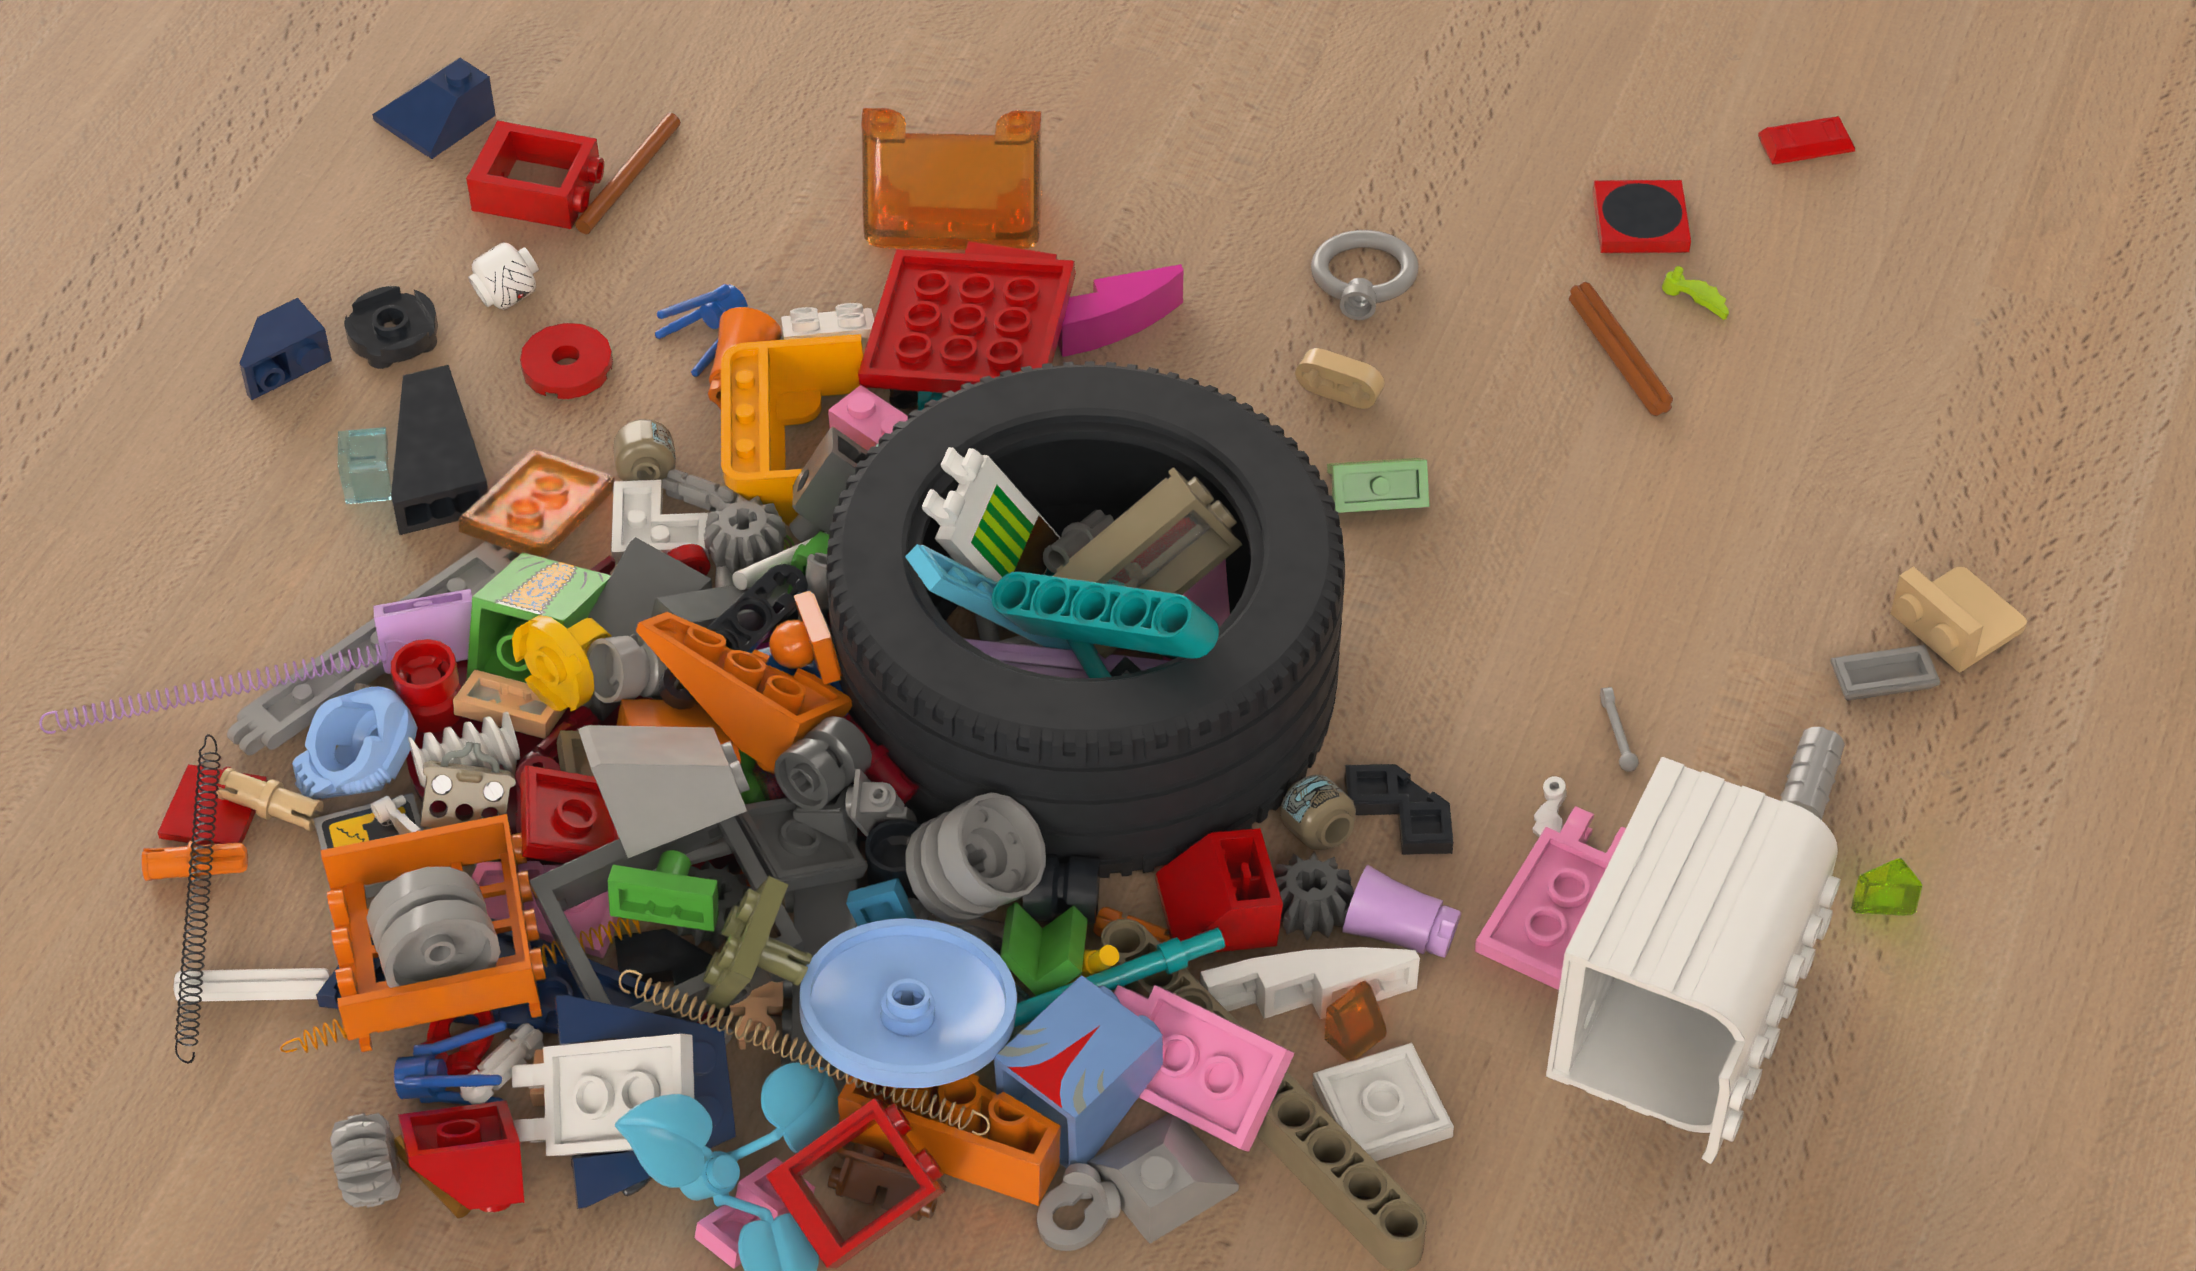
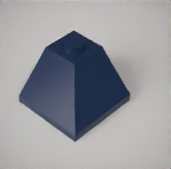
(440, 108)

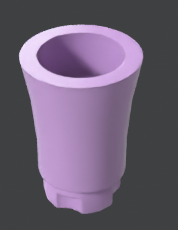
(1400, 915)

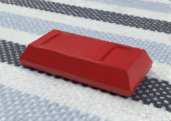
(1806, 140)

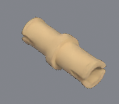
(269, 799)

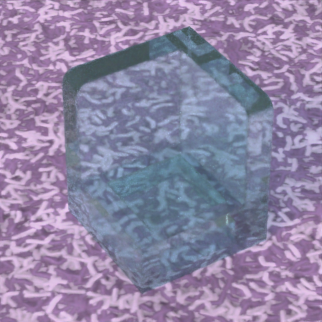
(364, 465)

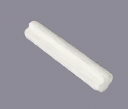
(254, 984)

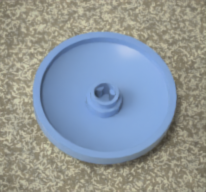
(907, 1003)

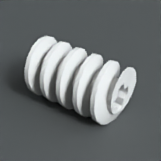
(494, 741)

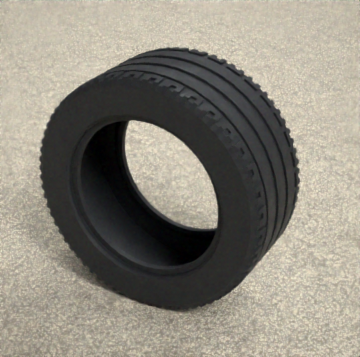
(1104, 763)

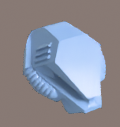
(371, 741)

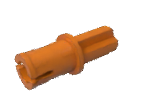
(174, 861)

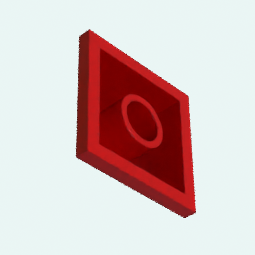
(467, 1153)

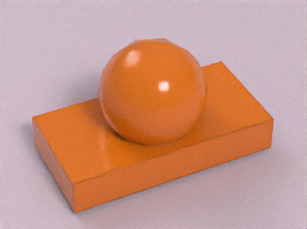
(800, 642)

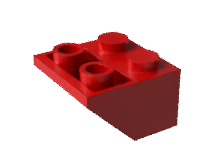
(1223, 885)

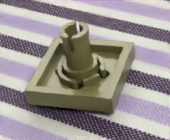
(752, 947)

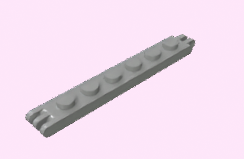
(291, 707)

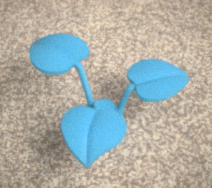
(671, 1142)

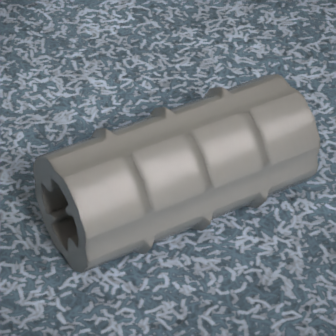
(1814, 770)

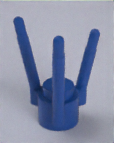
(712, 307)
(428, 1077)

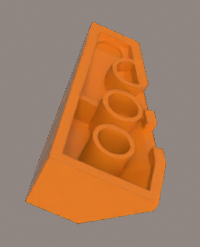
(748, 699)

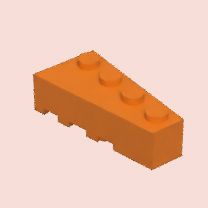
(1012, 1158)

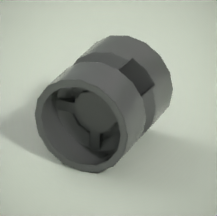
(822, 763)

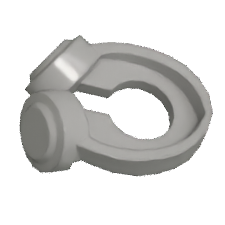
(1078, 1183)

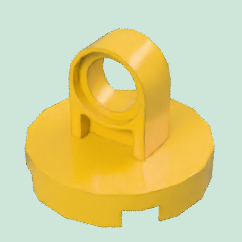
(558, 659)

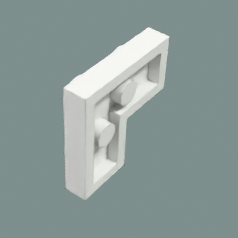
(639, 515)

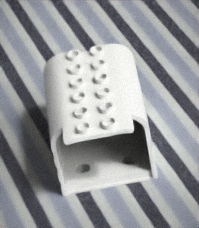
(1693, 951)

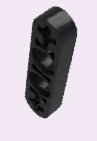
(738, 637)

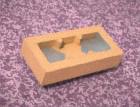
(492, 695)

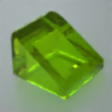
(1887, 890)

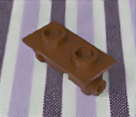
(867, 1172)

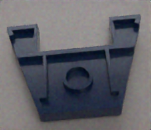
(594, 1021)

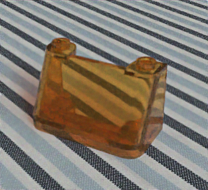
(951, 186)

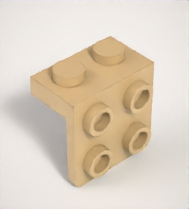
(1955, 615)

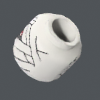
(503, 275)

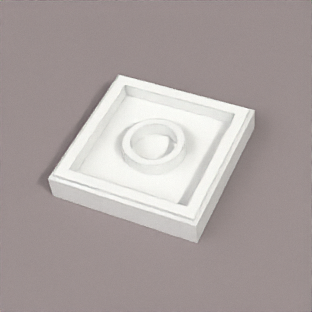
(1385, 1102)

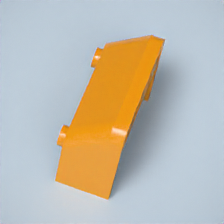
(775, 387)

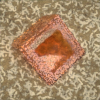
(1355, 1022)

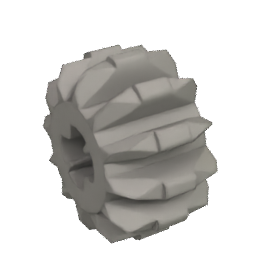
(743, 533)
(365, 1160)

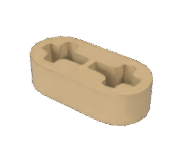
(1340, 378)

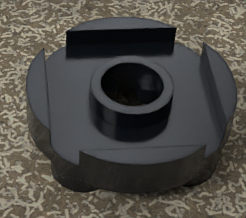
(383, 345)

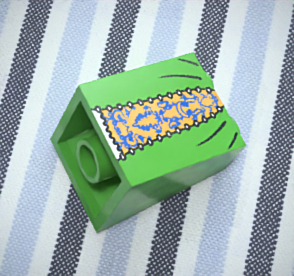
(518, 594)

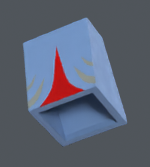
(1081, 1066)

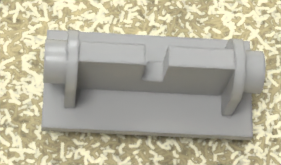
(873, 803)

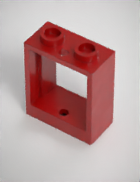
(527, 201)
(809, 1213)

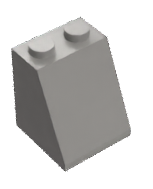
(663, 781)

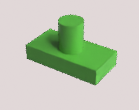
(664, 894)

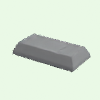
(1885, 672)

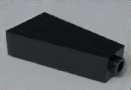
(435, 454)

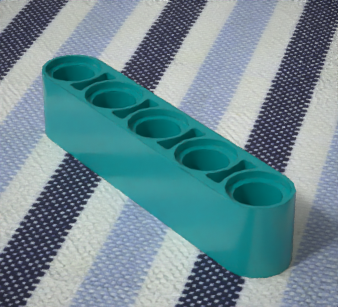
(1105, 614)

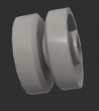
(431, 926)

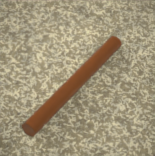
(627, 173)

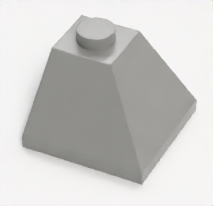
(1164, 1176)

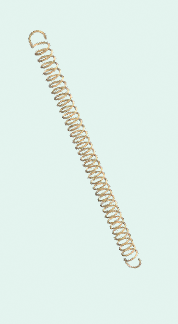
(684, 999)

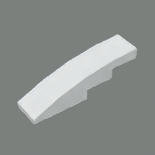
(1311, 977)

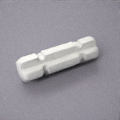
(500, 1061)

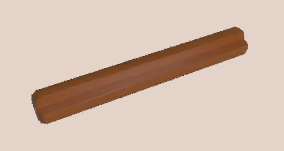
(1621, 349)

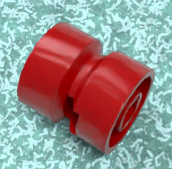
(427, 682)

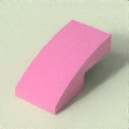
(723, 1226)

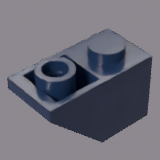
(282, 348)

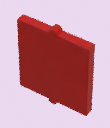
(231, 818)

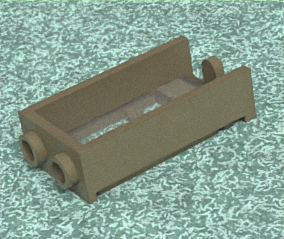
(1159, 542)

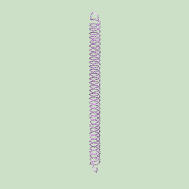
(214, 690)

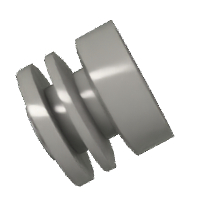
(975, 858)

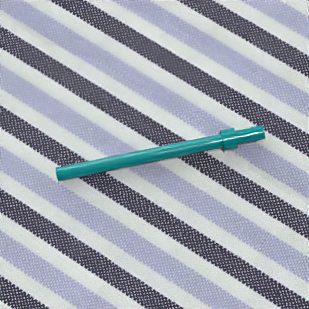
(1170, 956)

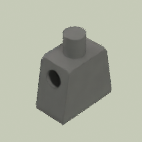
(821, 483)

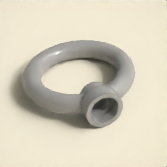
(1360, 296)

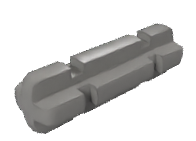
(697, 490)

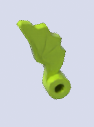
(1699, 290)

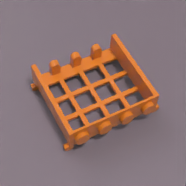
(376, 1007)

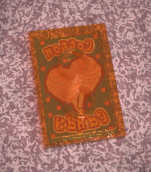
(536, 504)

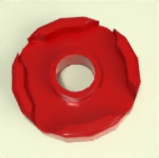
(560, 342)

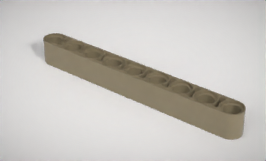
(1315, 1140)

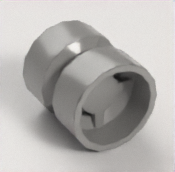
(624, 668)

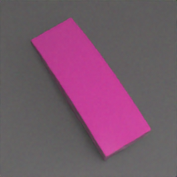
(1119, 308)

